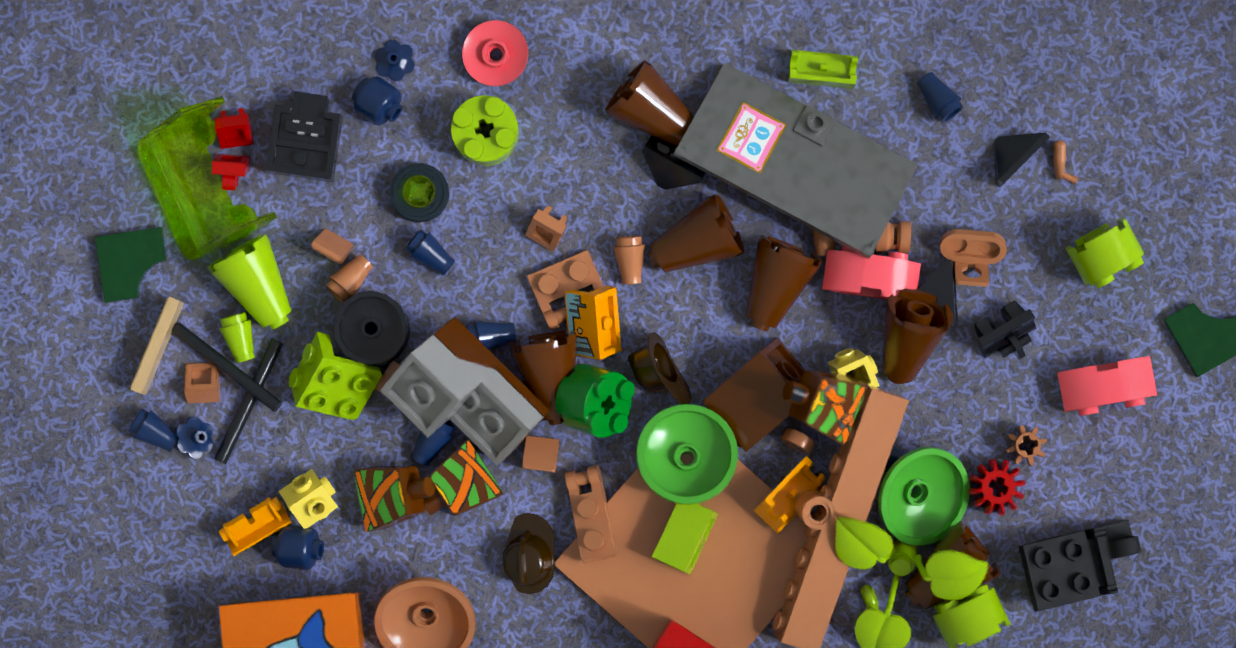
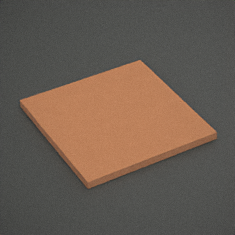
(734, 581)

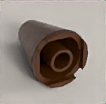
(650, 105)
(698, 238)
(777, 280)
(912, 333)
(545, 364)
(957, 539)

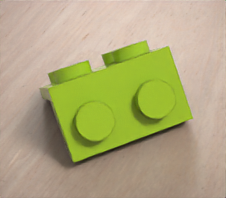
(331, 382)

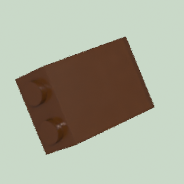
(753, 395)

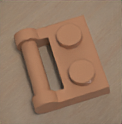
(556, 279)

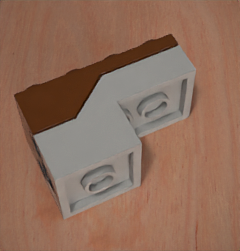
(464, 382)

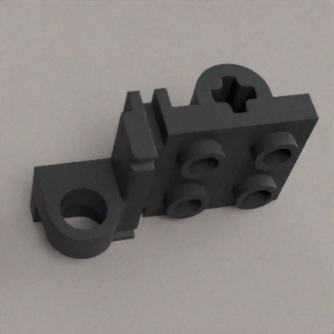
(1076, 564)

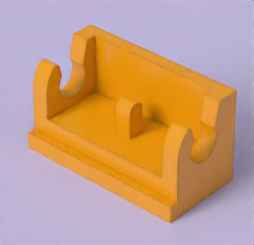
(778, 506)

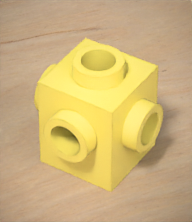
(861, 364)
(309, 498)

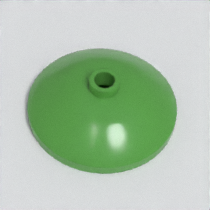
(693, 432)
(936, 503)

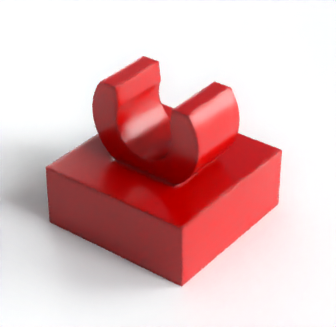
(234, 130)
(231, 168)

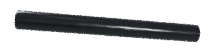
(227, 367)
(248, 402)

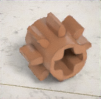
(1029, 437)

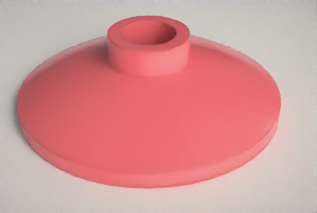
(485, 39)

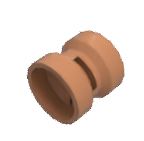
(902, 238)

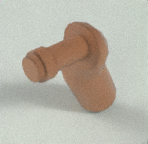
(1059, 160)

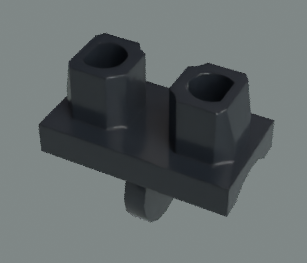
(1008, 337)

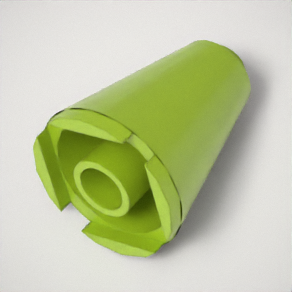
(255, 281)

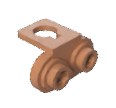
(972, 250)

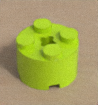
(467, 123)
(1105, 253)
(971, 617)

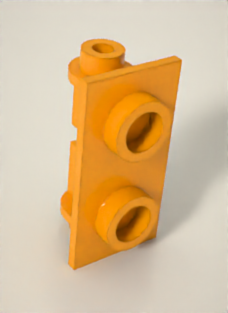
(244, 533)

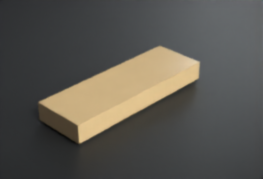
(156, 345)

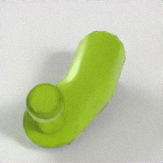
(869, 596)

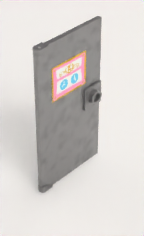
(796, 160)

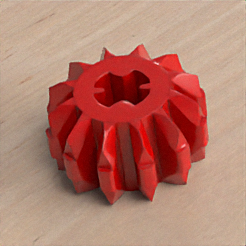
(986, 492)

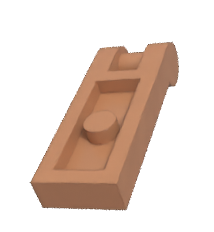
(591, 515)

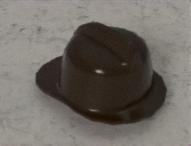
(657, 371)
(529, 554)

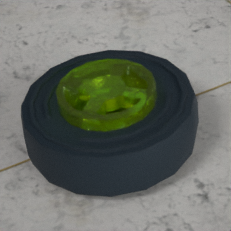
(411, 184)

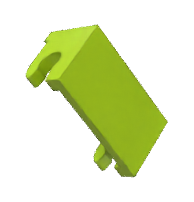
(822, 69)
(685, 536)

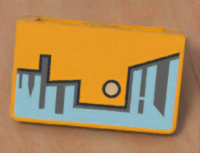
(595, 321)

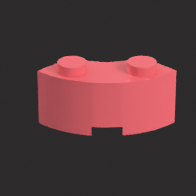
(874, 277)
(1107, 384)

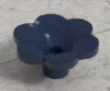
(398, 68)
(188, 437)

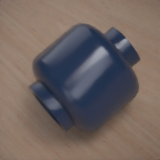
(377, 100)
(297, 547)

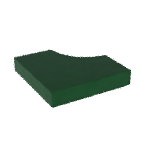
(126, 260)
(1202, 339)

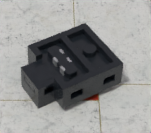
(304, 139)

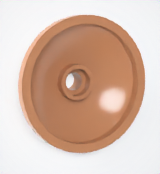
(404, 624)

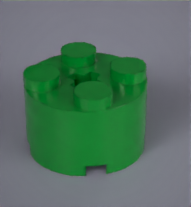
(595, 400)

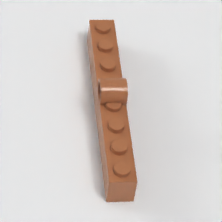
(848, 494)

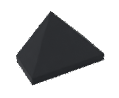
(1013, 152)
(667, 169)
(943, 286)

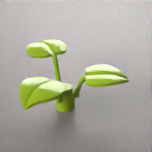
(951, 573)

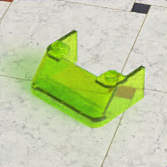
(186, 189)

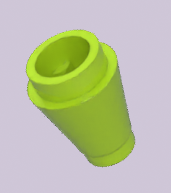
(238, 335)

